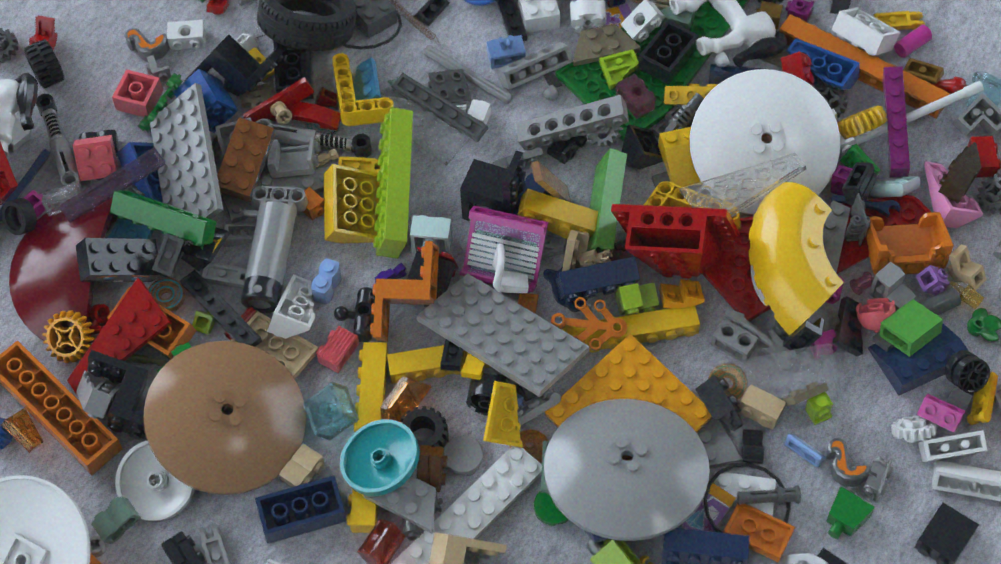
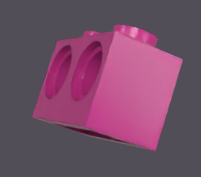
(941, 412)

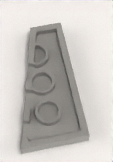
(834, 232)
(718, 444)

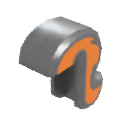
(137, 40)
(840, 467)

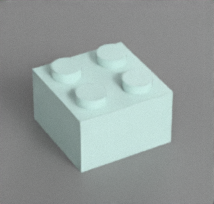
(431, 229)

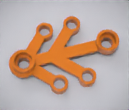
(593, 323)

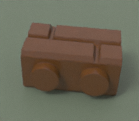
(431, 466)

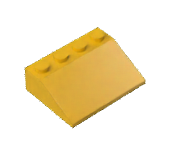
(677, 158)
(349, 205)

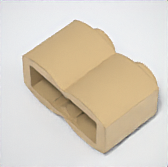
(302, 467)

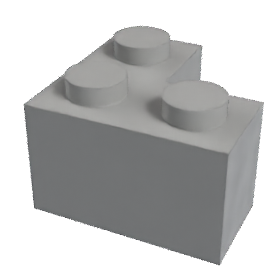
(980, 112)
(888, 284)

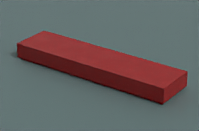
(289, 96)

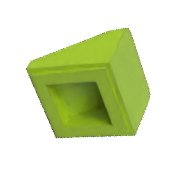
(203, 322)

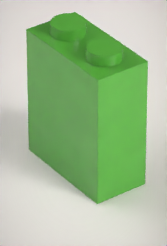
(911, 327)

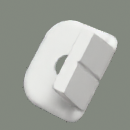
(506, 280)

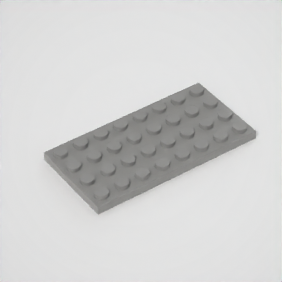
(185, 144)
(503, 334)

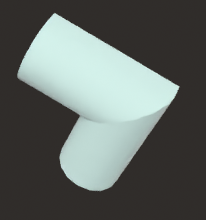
(895, 188)

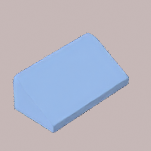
(804, 450)

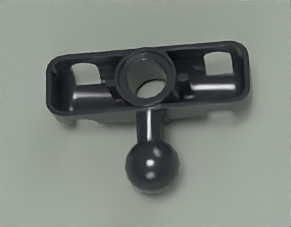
(363, 305)

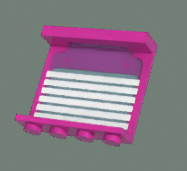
(522, 241)

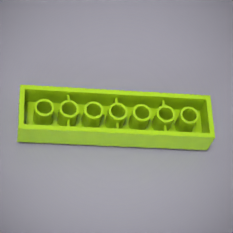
(394, 183)

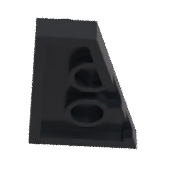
(849, 328)

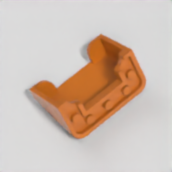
(910, 245)

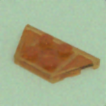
(404, 397)

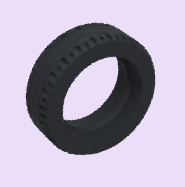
(305, 32)

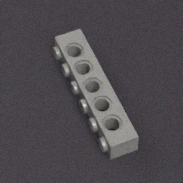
(579, 116)

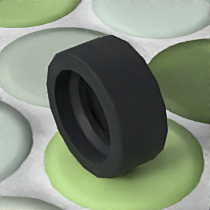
(27, 212)

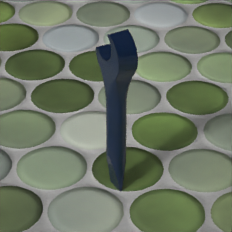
(881, 207)

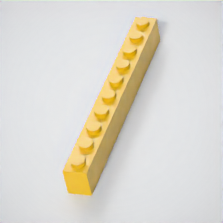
(371, 397)

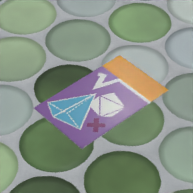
(718, 504)

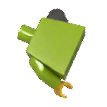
(613, 552)

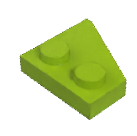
(618, 66)

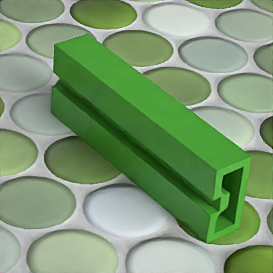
(605, 192)

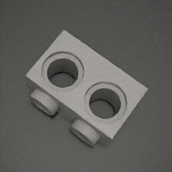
(732, 344)

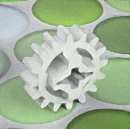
(913, 429)

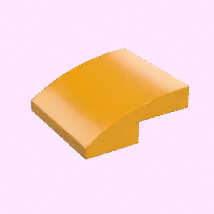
(682, 296)

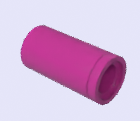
(913, 41)

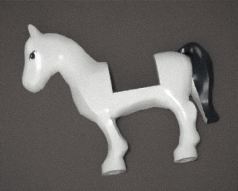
(753, 30)
(16, 96)

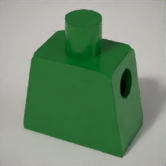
(848, 513)

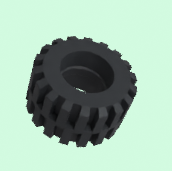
(44, 63)
(427, 419)

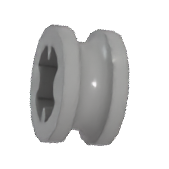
(94, 540)

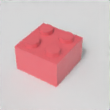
(137, 93)
(95, 157)

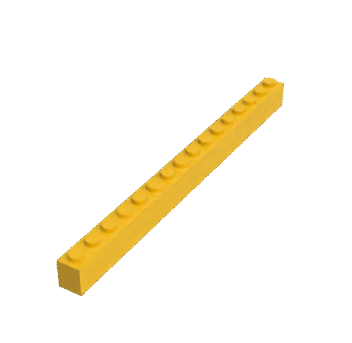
(642, 326)

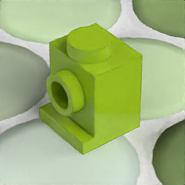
(819, 408)

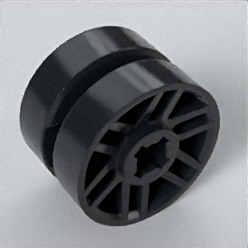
(967, 371)

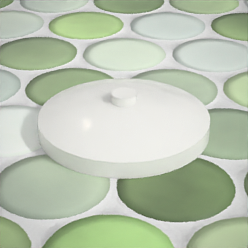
(149, 486)

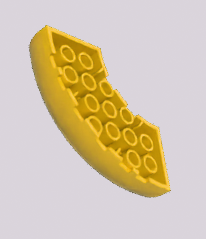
(791, 254)

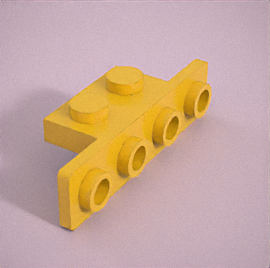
(682, 94)

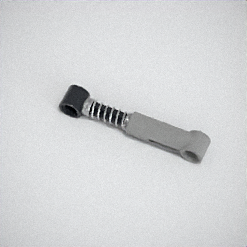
(301, 136)
(58, 143)

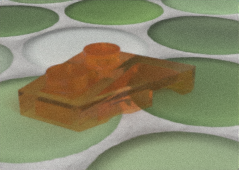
(23, 430)

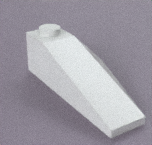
(294, 310)

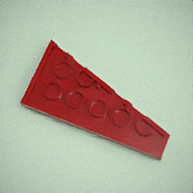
(127, 330)

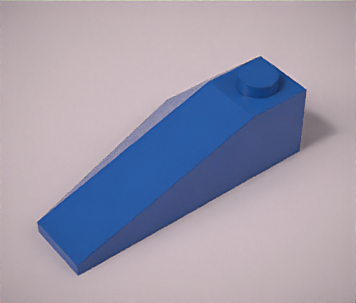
(828, 66)
(150, 184)

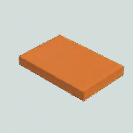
(767, 534)

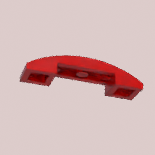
(315, 113)

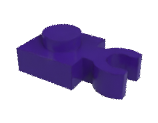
(397, 272)

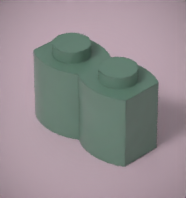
(115, 520)

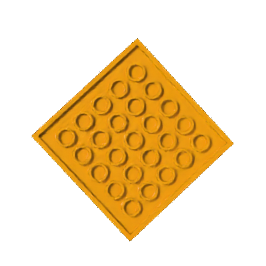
(635, 374)

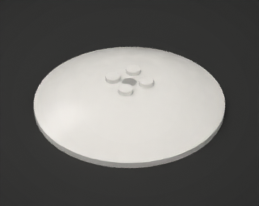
(762, 102)
(40, 523)

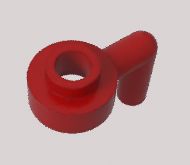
(103, 311)

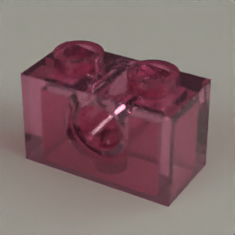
(639, 104)

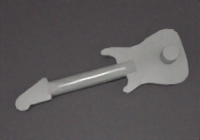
(774, 344)

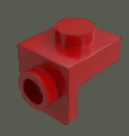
(217, 6)

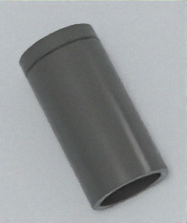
(943, 301)

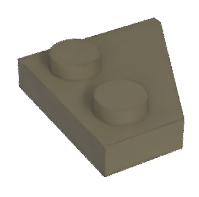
(798, 395)

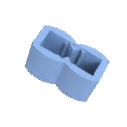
(326, 281)

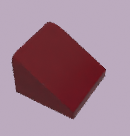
(326, 98)

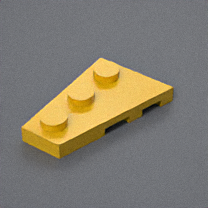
(502, 418)

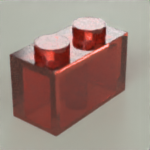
(381, 543)

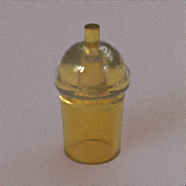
(968, 294)

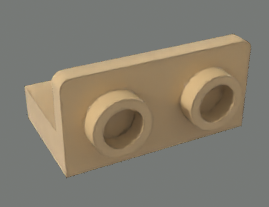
(576, 244)

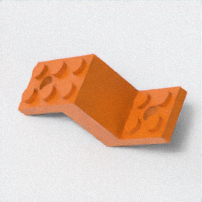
(405, 292)

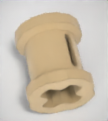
(281, 112)

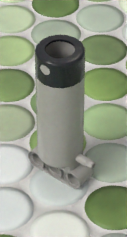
(270, 244)

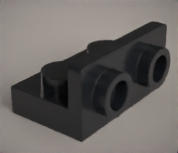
(566, 149)

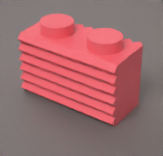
(337, 349)

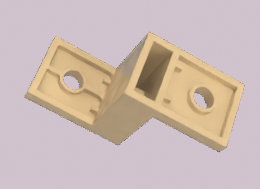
(452, 548)

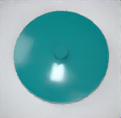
(379, 457)

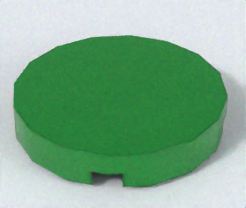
(547, 510)

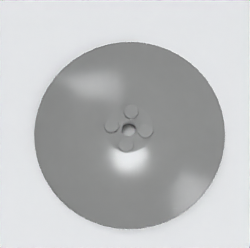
(620, 496)

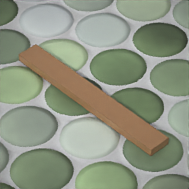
(550, 182)

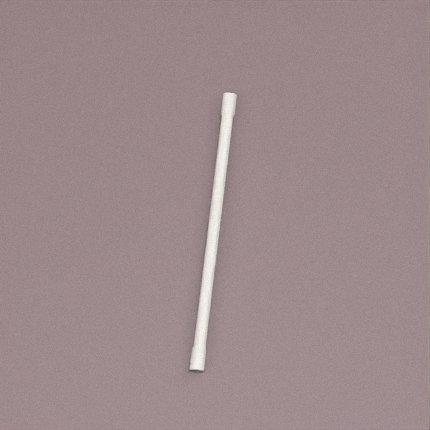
(967, 91)

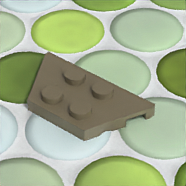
(602, 42)

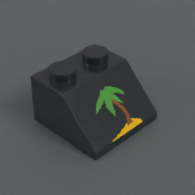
(201, 256)

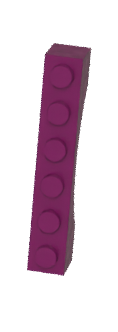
(896, 122)

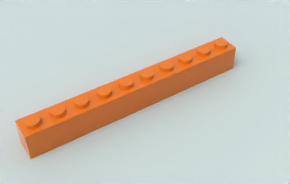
(917, 91)

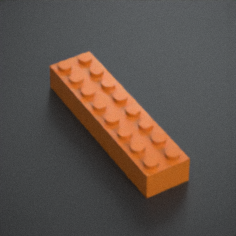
(56, 409)

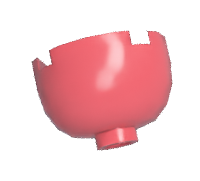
(875, 312)

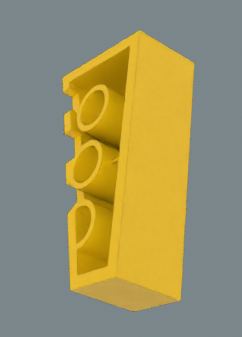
(560, 214)

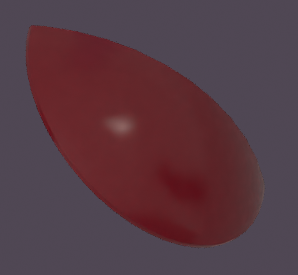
(46, 268)

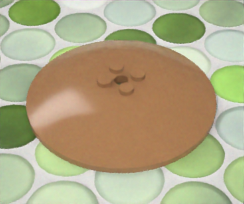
(217, 449)

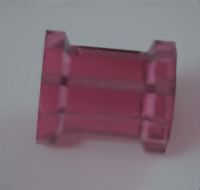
(860, 284)

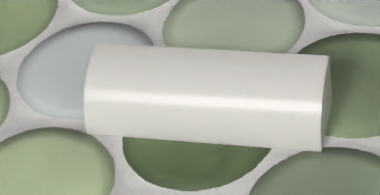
(967, 480)

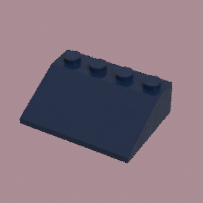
(921, 367)

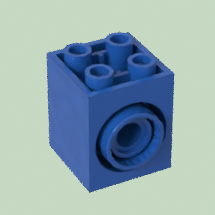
(217, 100)

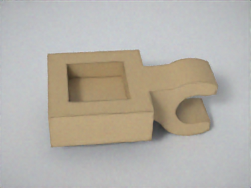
(592, 257)

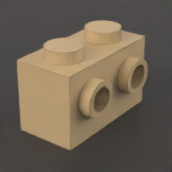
(761, 407)

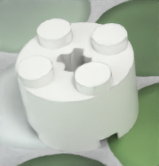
(587, 14)

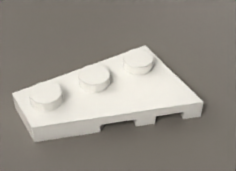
(736, 482)

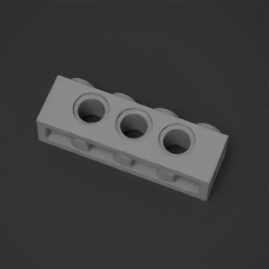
(534, 65)

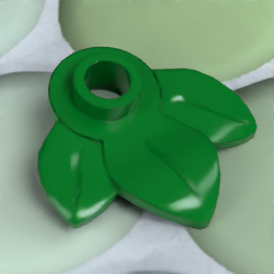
(984, 325)

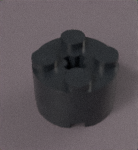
(480, 392)

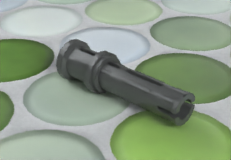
(777, 495)

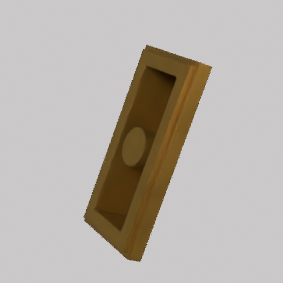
(924, 70)

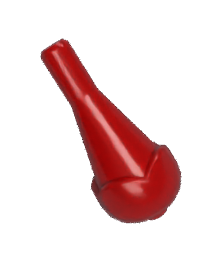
(951, 85)

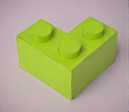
(636, 298)

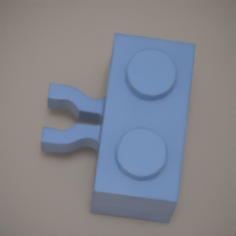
(505, 50)

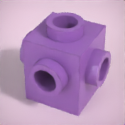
(933, 280)

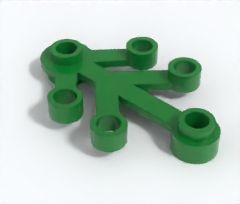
(173, 83)

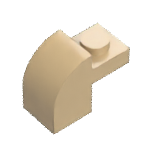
(964, 269)

